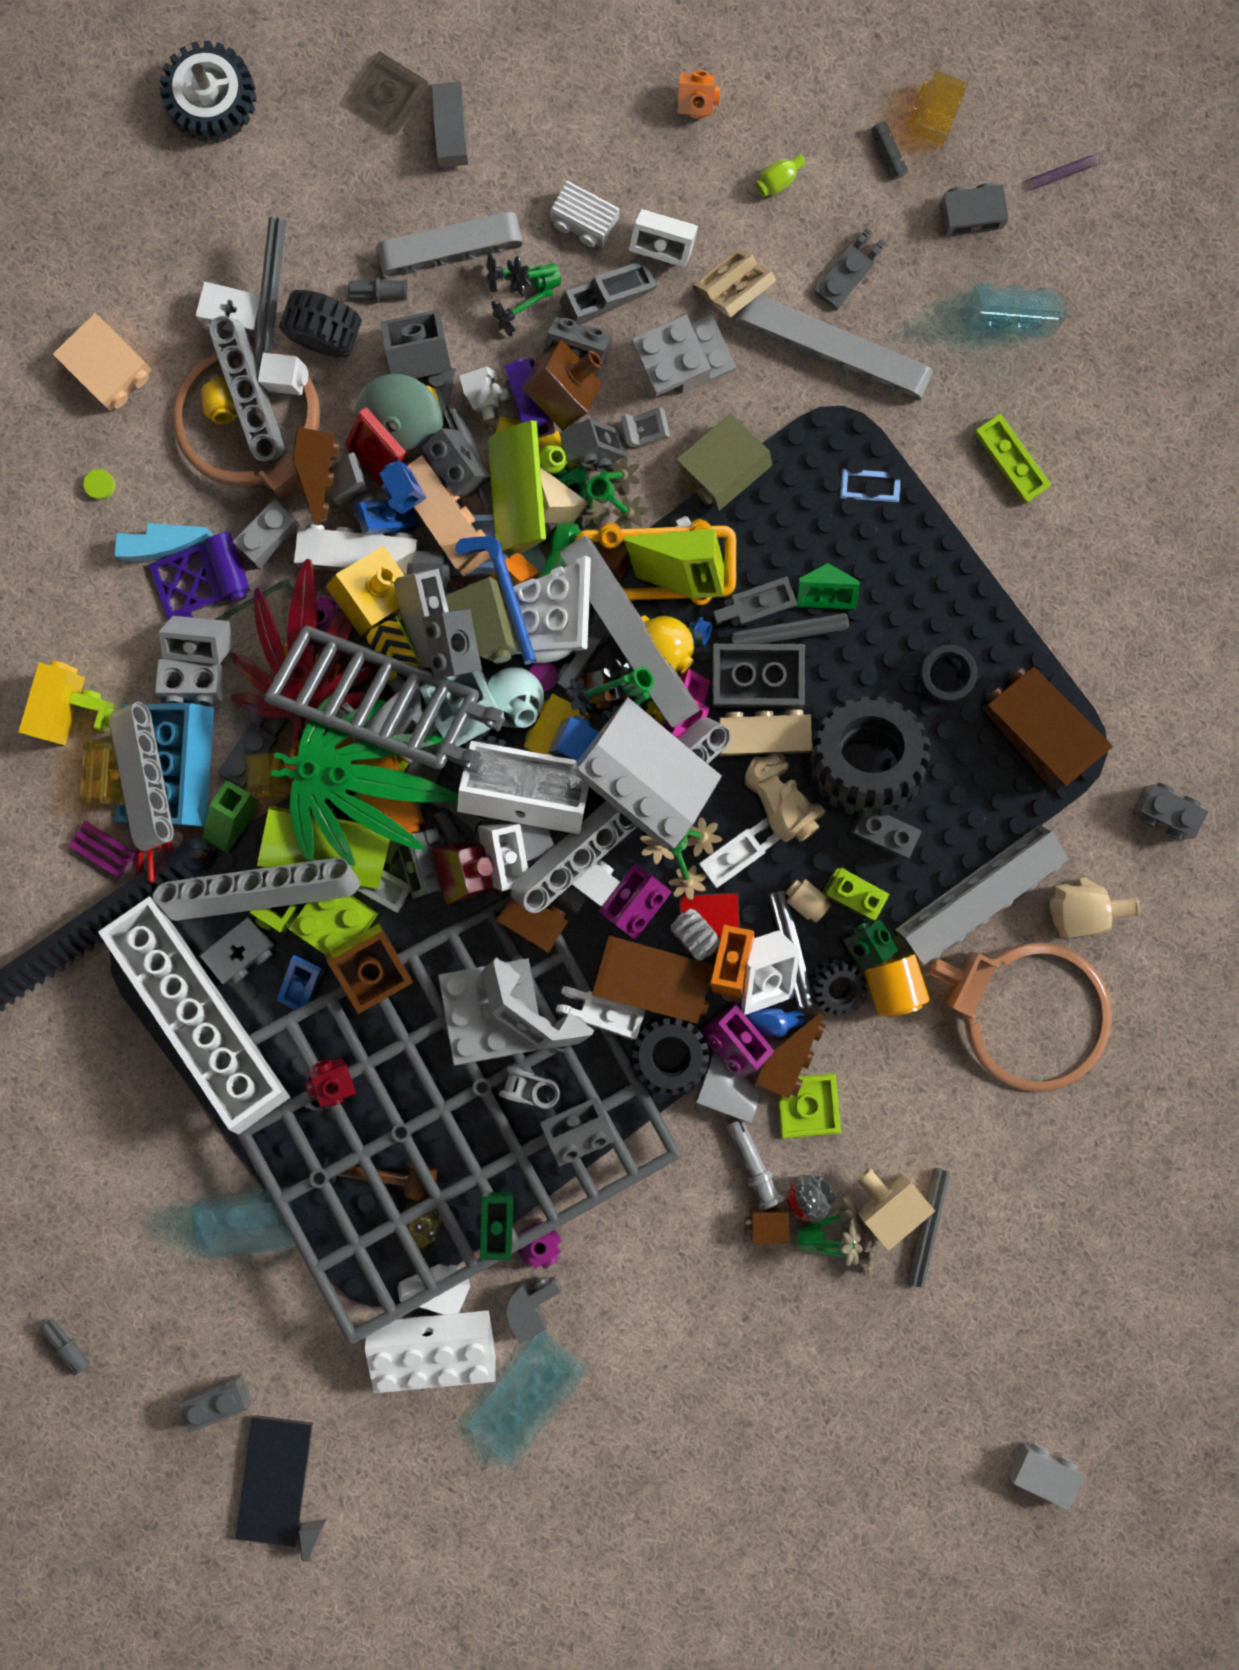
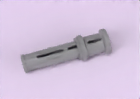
(759, 1177)

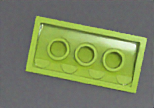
(517, 488)
(281, 847)

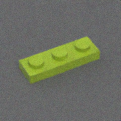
(1012, 458)

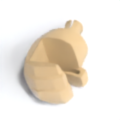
(1087, 909)

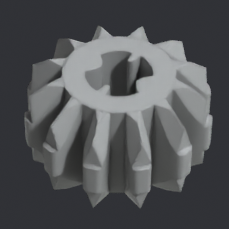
(695, 934)

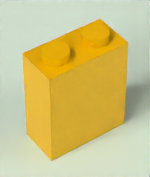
(48, 708)

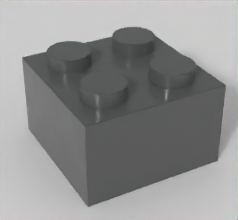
(416, 345)

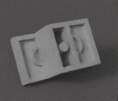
(683, 354)

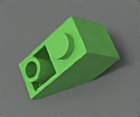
(228, 816)

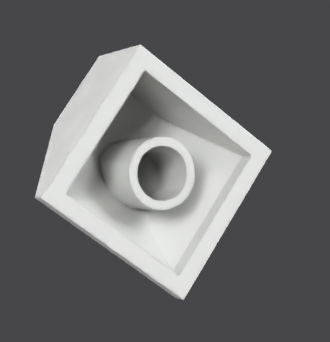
(770, 972)

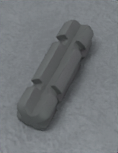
(889, 150)

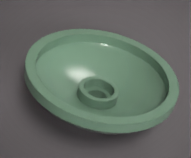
(408, 406)

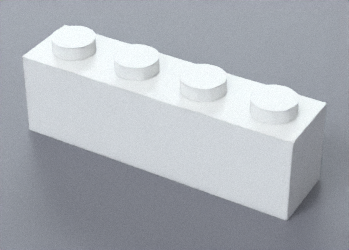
(343, 547)

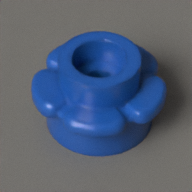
(700, 631)

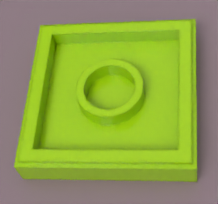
(813, 1110)

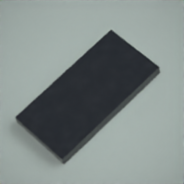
(274, 1480)

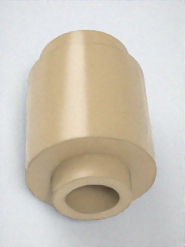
(807, 900)

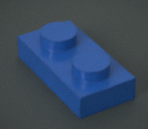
(379, 517)

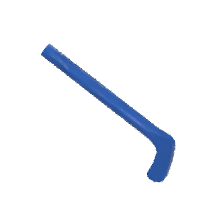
(487, 543)

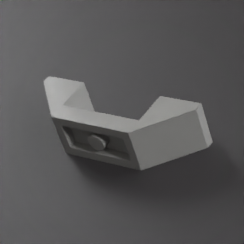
(499, 981)

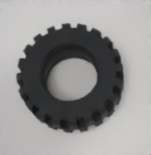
(877, 723)

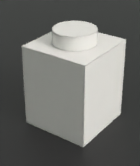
(283, 374)

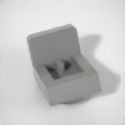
(645, 428)

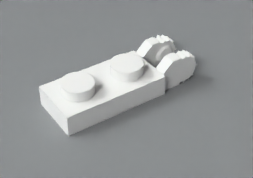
(736, 854)
(604, 1013)

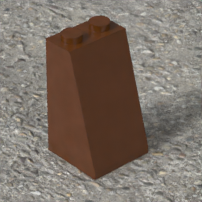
(1045, 728)
(654, 980)

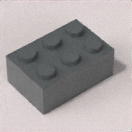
(758, 676)

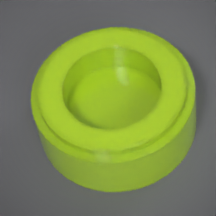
(99, 484)

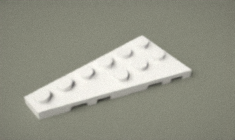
(557, 608)

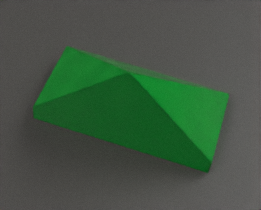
(828, 589)

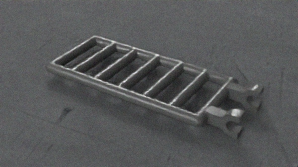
(447, 751)

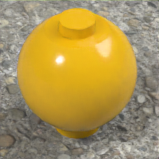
(671, 640)

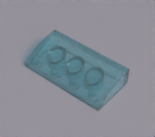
(527, 1398)

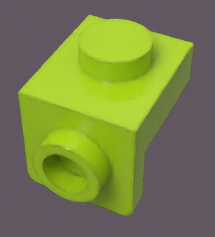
(92, 701)
(269, 918)

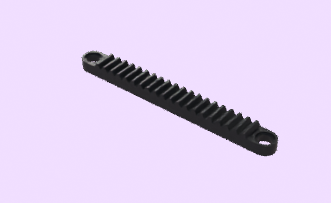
(83, 930)

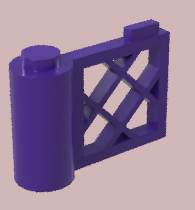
(223, 572)

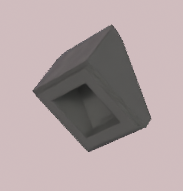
(308, 1537)

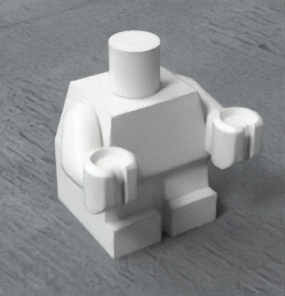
(483, 392)

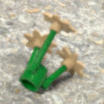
(701, 839)

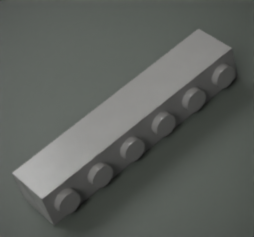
(982, 894)

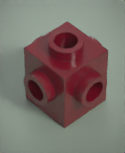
(329, 1082)

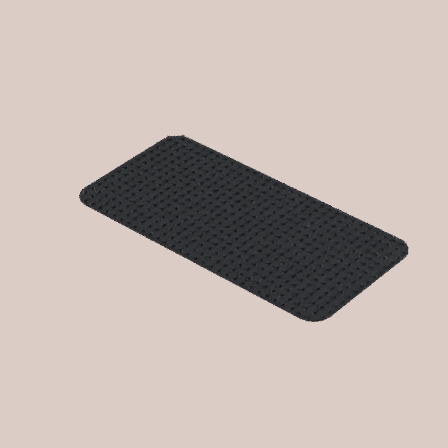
(977, 798)

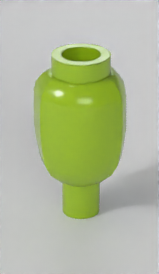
(778, 176)
(552, 459)

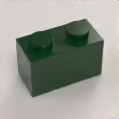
(496, 1226)

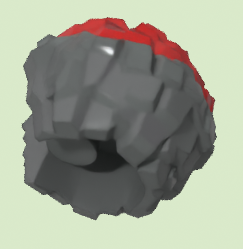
(810, 1198)

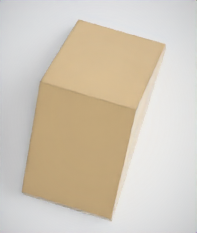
(559, 501)

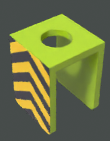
(392, 641)

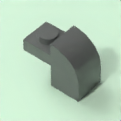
(523, 1310)

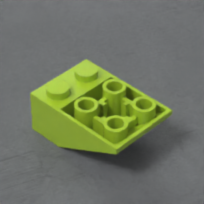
(679, 561)

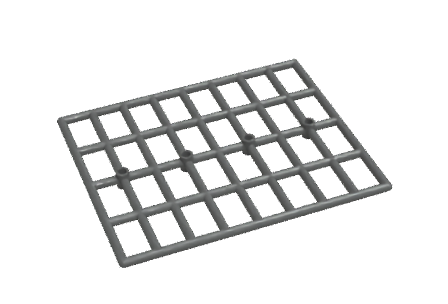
(441, 1109)

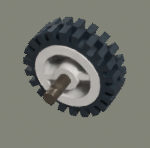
(208, 91)

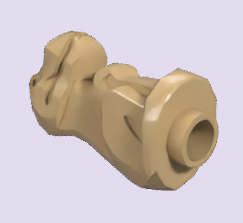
(784, 805)

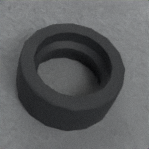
(947, 651)

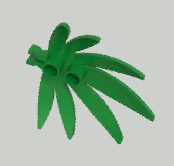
(329, 773)

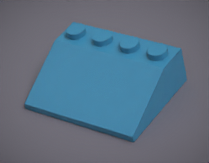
(184, 751)

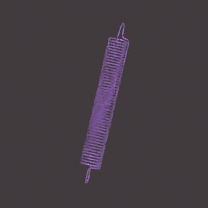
(1063, 167)

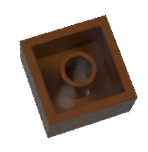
(563, 383)
(368, 968)

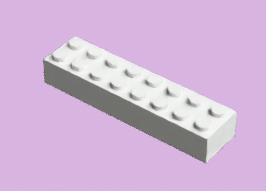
(194, 1016)

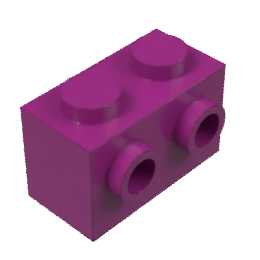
(635, 901)
(736, 1041)

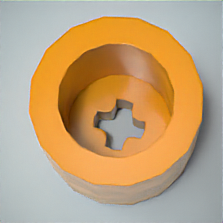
(897, 986)

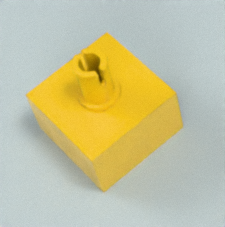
(367, 590)

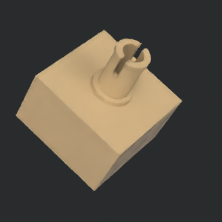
(893, 1208)

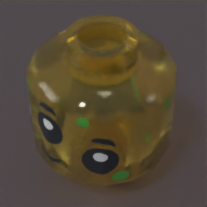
(425, 1228)

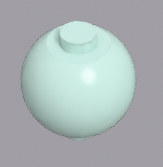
(517, 695)

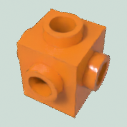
(697, 94)

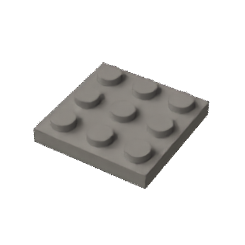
(471, 1027)

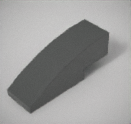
(449, 124)
(607, 292)

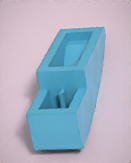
(159, 542)

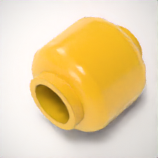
(217, 401)

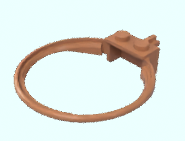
(281, 480)
(970, 985)

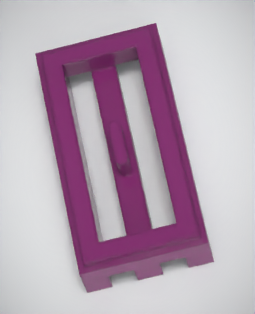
(81, 835)

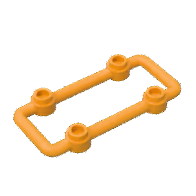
(611, 536)

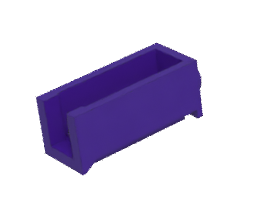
(526, 407)

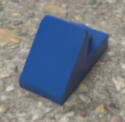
(299, 983)

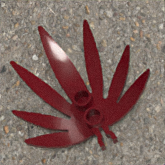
(301, 613)

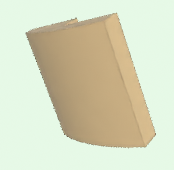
(735, 282)

